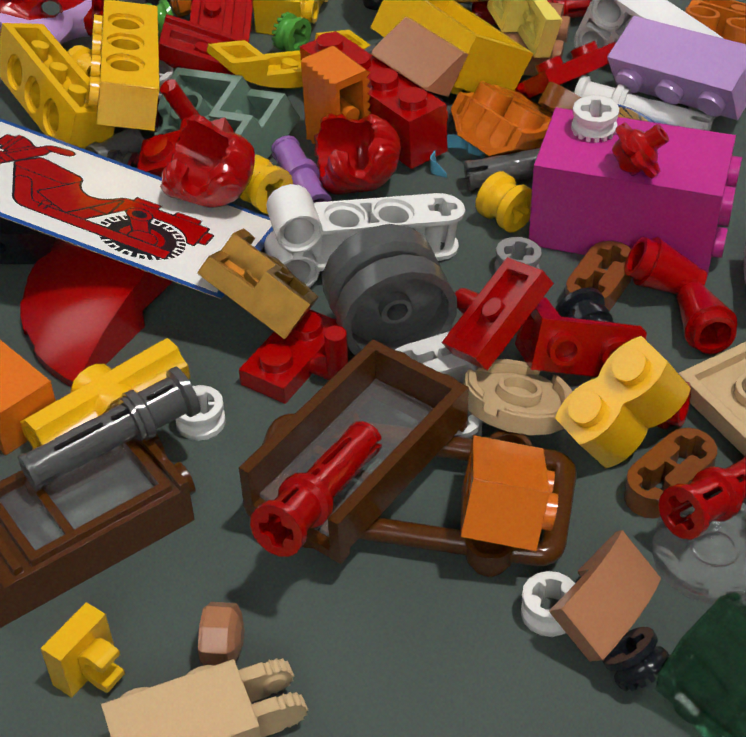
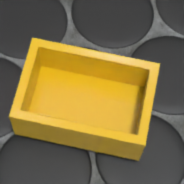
(490, 52)

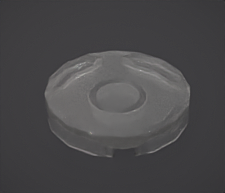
(707, 564)

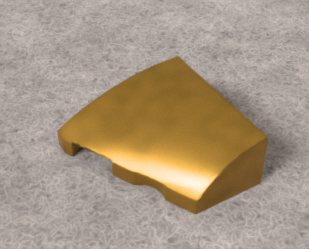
(258, 283)

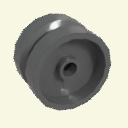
(388, 288)

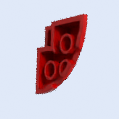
(83, 308)

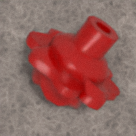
(638, 149)

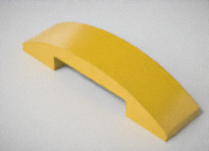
(270, 69)

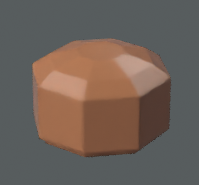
(220, 633)

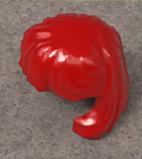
(356, 153)
(208, 165)

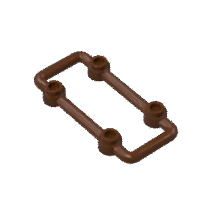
(484, 557)

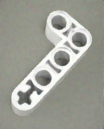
(608, 19)

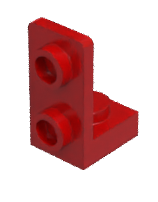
(568, 343)

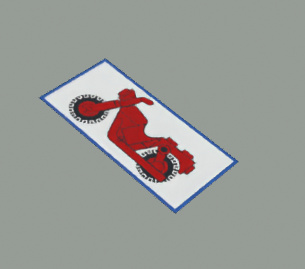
(114, 208)

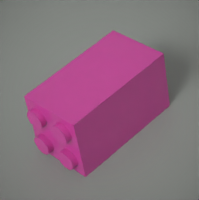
(588, 199)

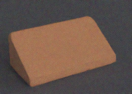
(421, 56)

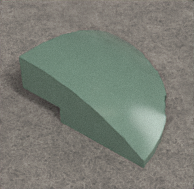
(252, 113)

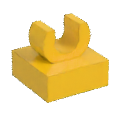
(83, 653)

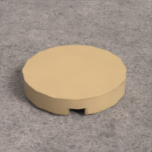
(516, 397)

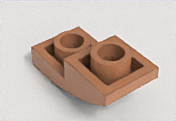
(607, 597)

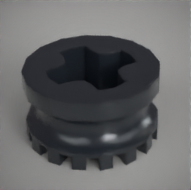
(636, 658)

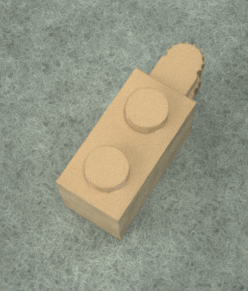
(210, 704)

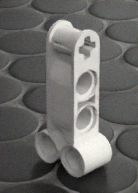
(311, 231)

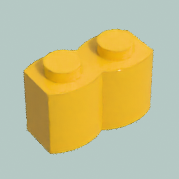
(621, 404)

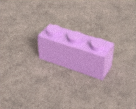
(681, 67)

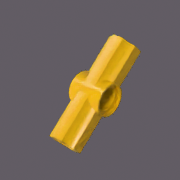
(99, 389)

